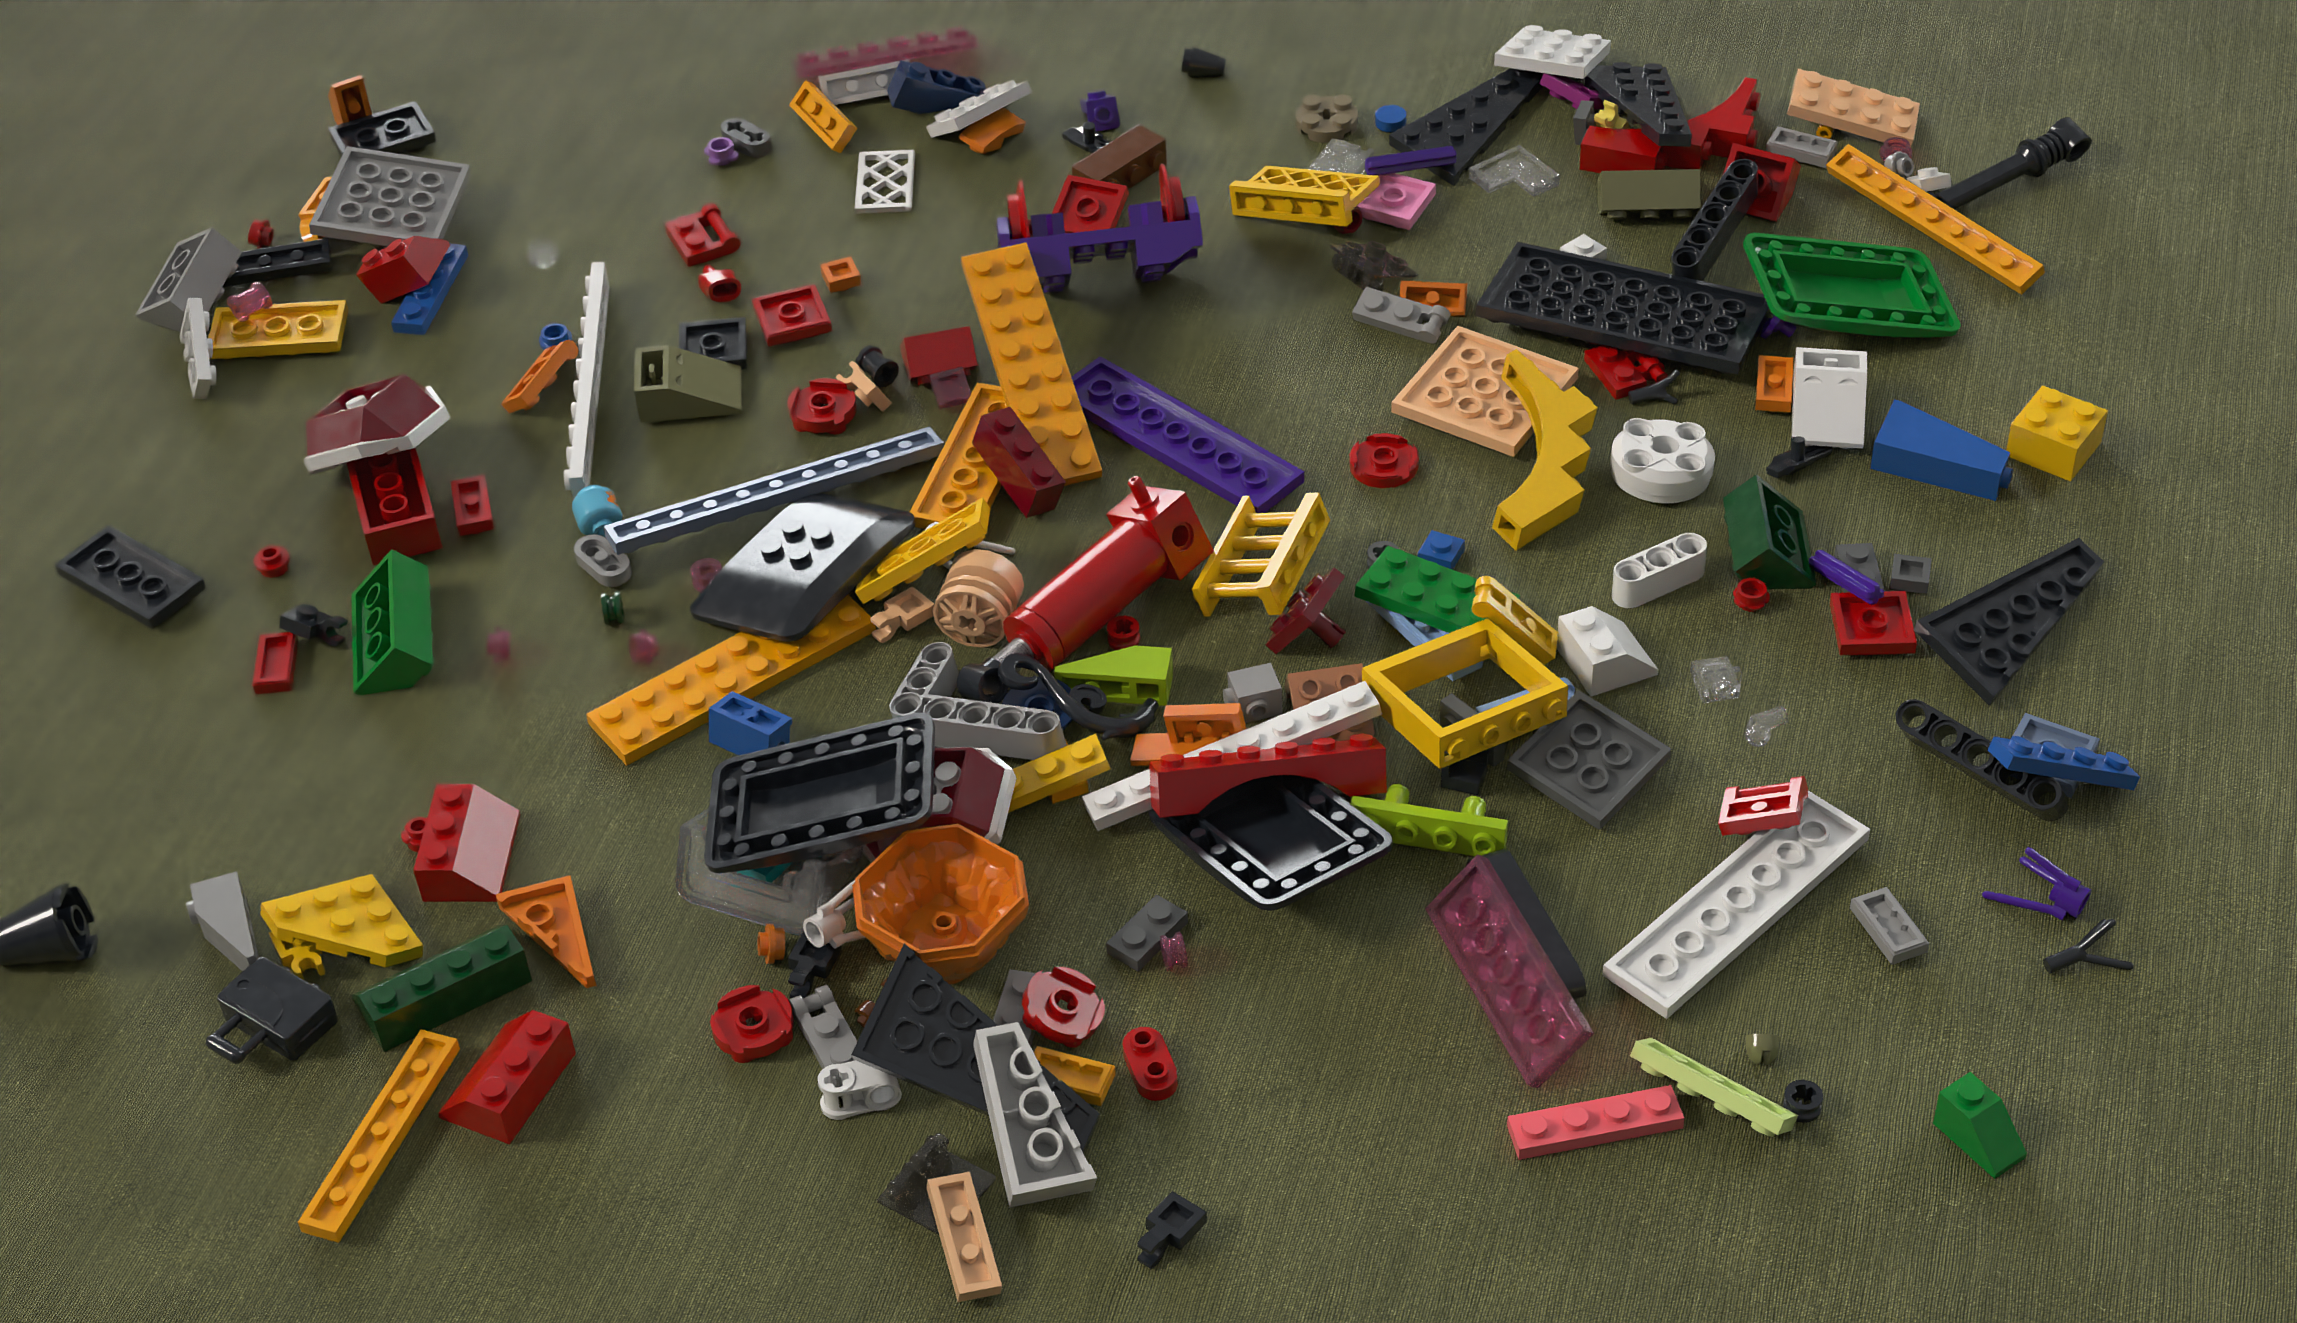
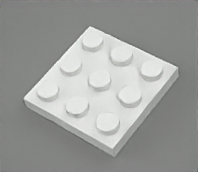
(1553, 52)

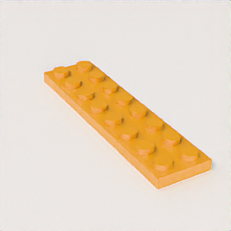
(1030, 358)
(742, 664)

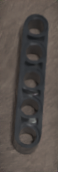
(1716, 221)
(1967, 748)
(1538, 921)

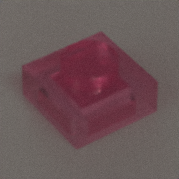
(950, 388)

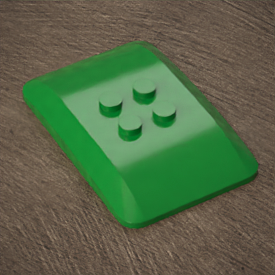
(1851, 287)

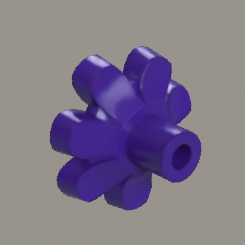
(1775, 324)

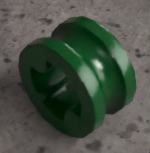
(612, 608)

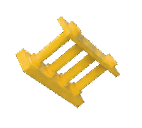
(1280, 571)

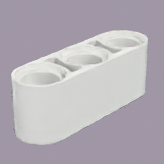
(1659, 570)

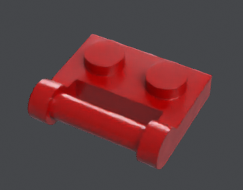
(694, 242)
(1762, 807)

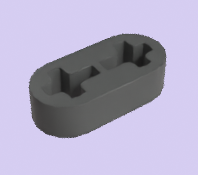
(747, 137)

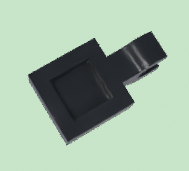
(310, 623)
(809, 962)
(1171, 1223)

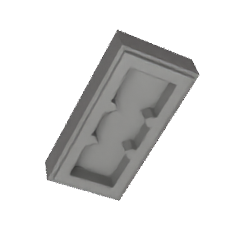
(1802, 146)
(1889, 925)

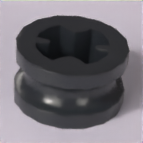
(1807, 1090)

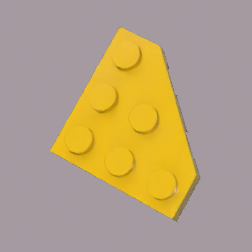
(345, 919)

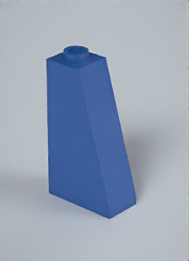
(1939, 454)

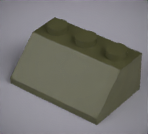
(1649, 193)

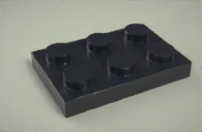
(386, 131)

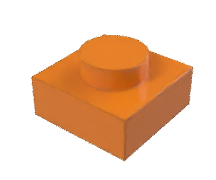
(840, 274)

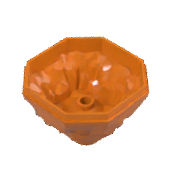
(943, 897)

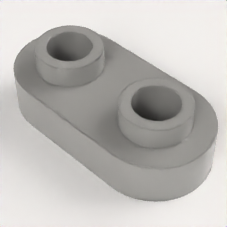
(601, 561)

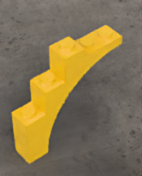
(1558, 423)

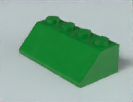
(391, 626)

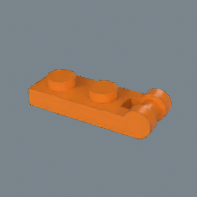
(539, 376)

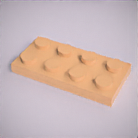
(1852, 107)

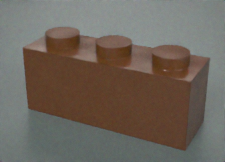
(1125, 159)

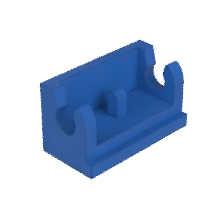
(746, 725)

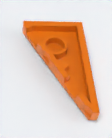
(553, 921)

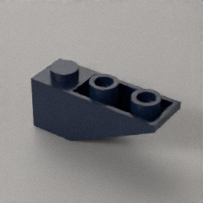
(930, 90)

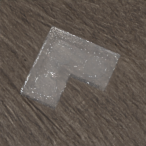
(1514, 166)

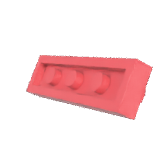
(1595, 1122)

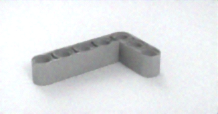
(972, 723)

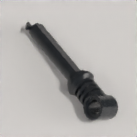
(2032, 158)

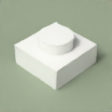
(1930, 179)
(1585, 246)

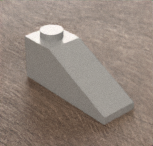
(224, 917)

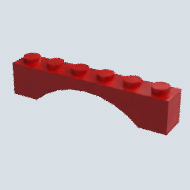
(1191, 783)

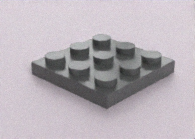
(1589, 760)

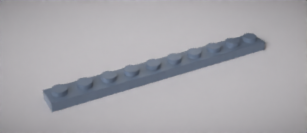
(772, 490)

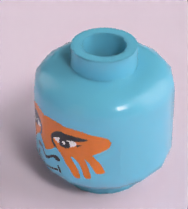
(595, 508)

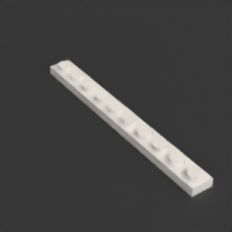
(589, 374)

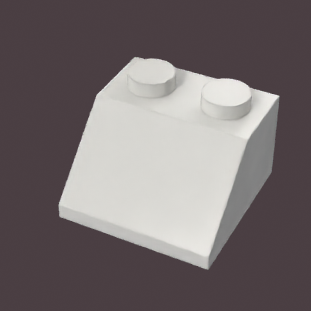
(1601, 651)

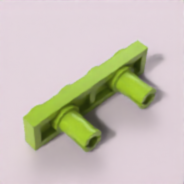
(1435, 828)

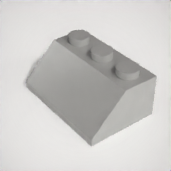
(193, 270)

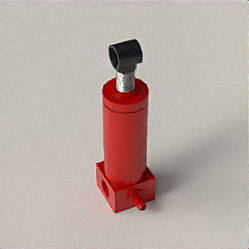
(1150, 539)

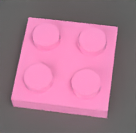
(1398, 200)

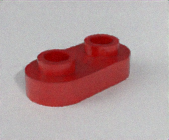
(1145, 1056)

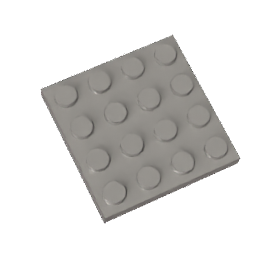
(389, 197)

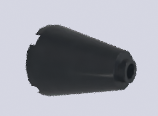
(49, 929)

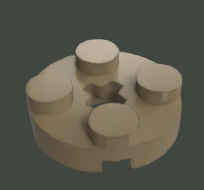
(1338, 110)

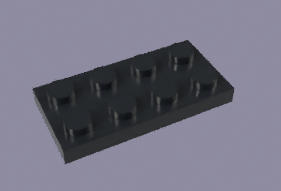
(130, 576)

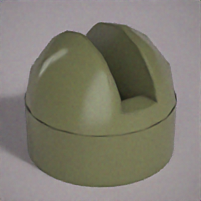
(1762, 1045)

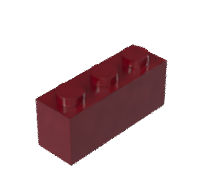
(1018, 462)

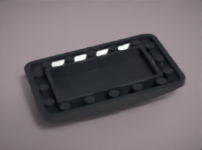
(801, 566)
(821, 794)
(1277, 839)

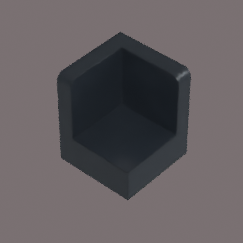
(1466, 774)

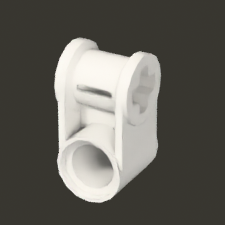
(860, 1088)

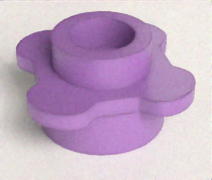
(721, 151)

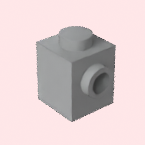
(1256, 691)

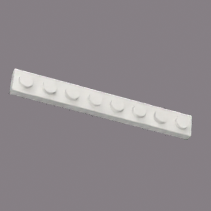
(1299, 726)

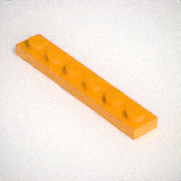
(378, 1136)

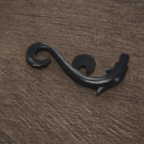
(1072, 704)

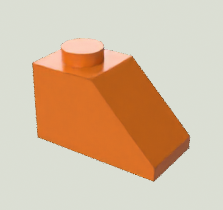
(349, 100)

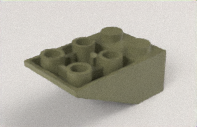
(684, 385)

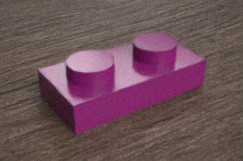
(1568, 88)

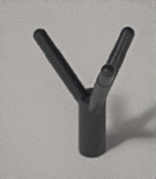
(2078, 952)

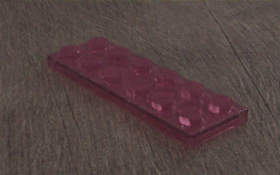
(873, 54)
(1509, 972)

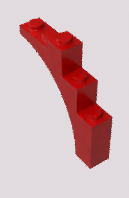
(1711, 135)

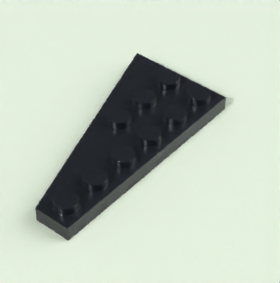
(1645, 97)
(1470, 120)
(927, 1037)

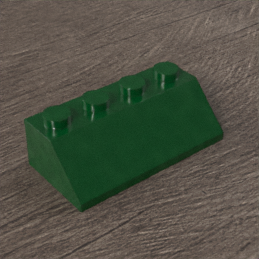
(443, 986)

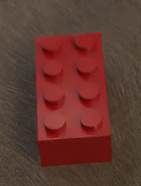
(394, 504)

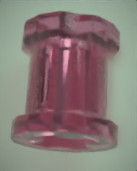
(249, 301)

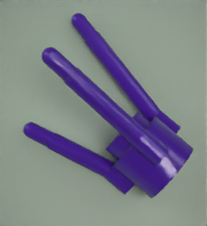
(2066, 893)

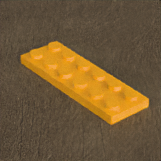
(960, 472)

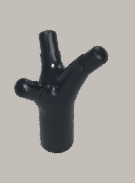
(1655, 391)

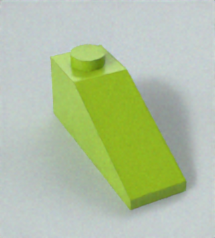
(1124, 674)

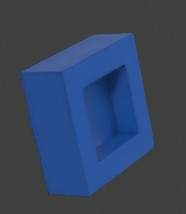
(1442, 549)

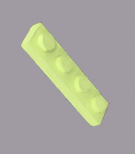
(1728, 1095)

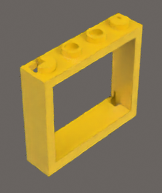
(1449, 654)

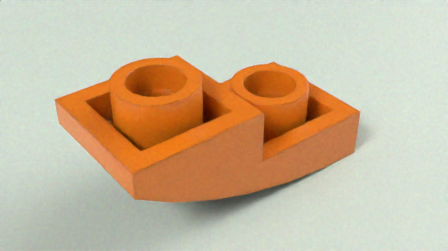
(991, 130)

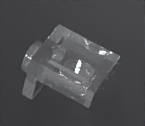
(1716, 679)

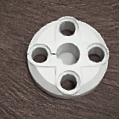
(1662, 460)

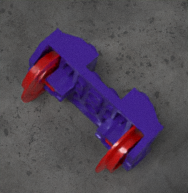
(1158, 236)

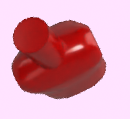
(719, 284)

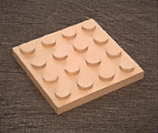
(1464, 391)

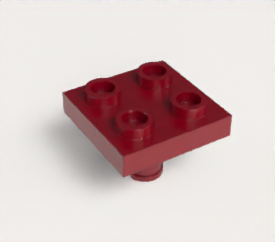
(1307, 613)

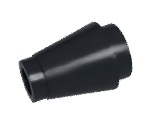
(1202, 63)

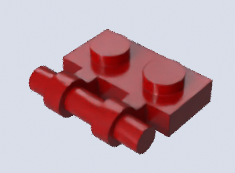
(1617, 370)

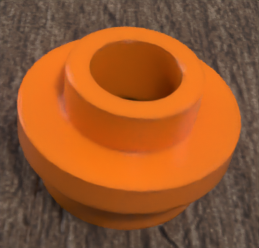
(771, 943)

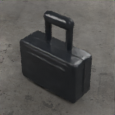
(273, 1010)

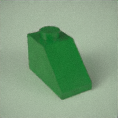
(1979, 1125)

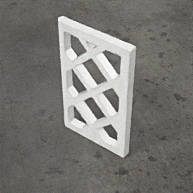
(885, 203)

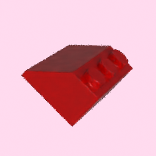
(465, 845)
(511, 1076)

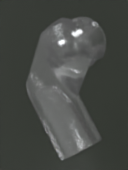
(1759, 725)

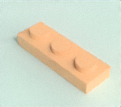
(964, 1237)

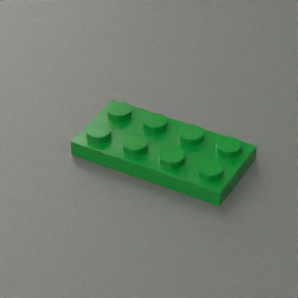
(1420, 590)

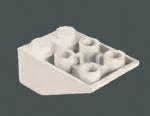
(1829, 397)

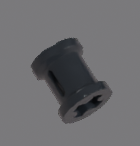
(881, 370)

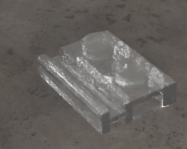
(1342, 157)

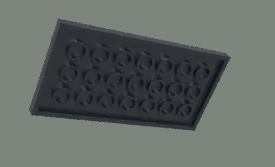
(1625, 307)

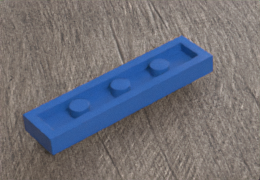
(423, 303)
(2064, 763)

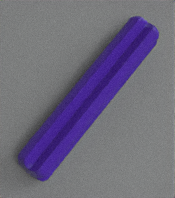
(1410, 160)
(1846, 577)

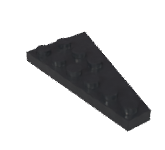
(2003, 623)

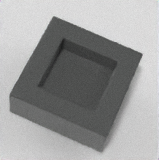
(1583, 119)
(1910, 573)

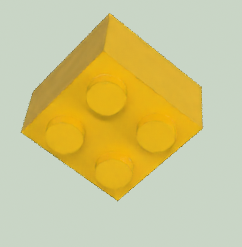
(2056, 433)

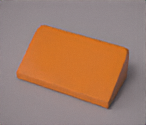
(1449, 295)

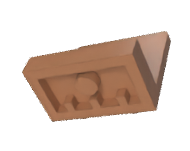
(1316, 684)

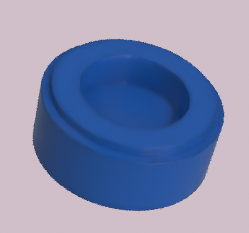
(1390, 118)

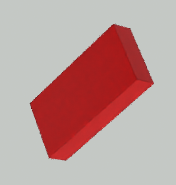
(275, 663)

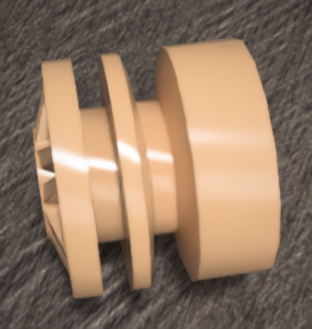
(978, 598)

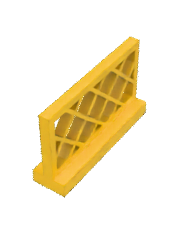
(1301, 195)

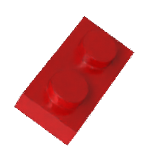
(472, 505)

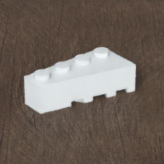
(1031, 1136)

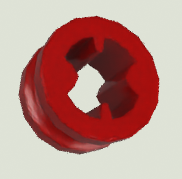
(1119, 625)

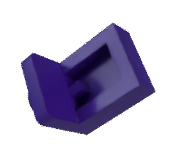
(1101, 110)

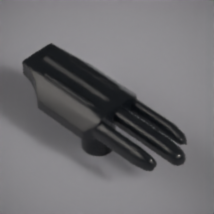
(1085, 137)
(1796, 458)

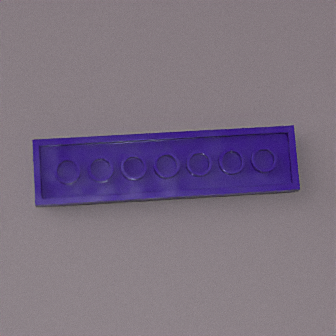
(1183, 437)

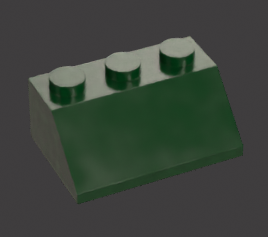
(1768, 537)

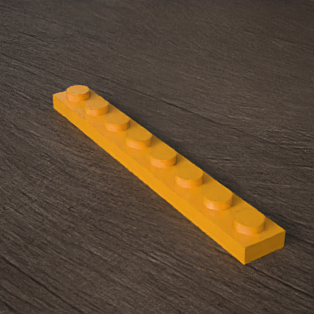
(1936, 219)

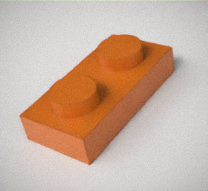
(1774, 384)

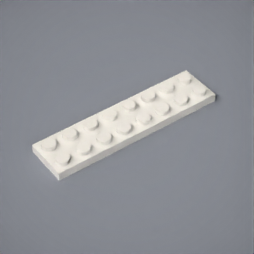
(1733, 907)

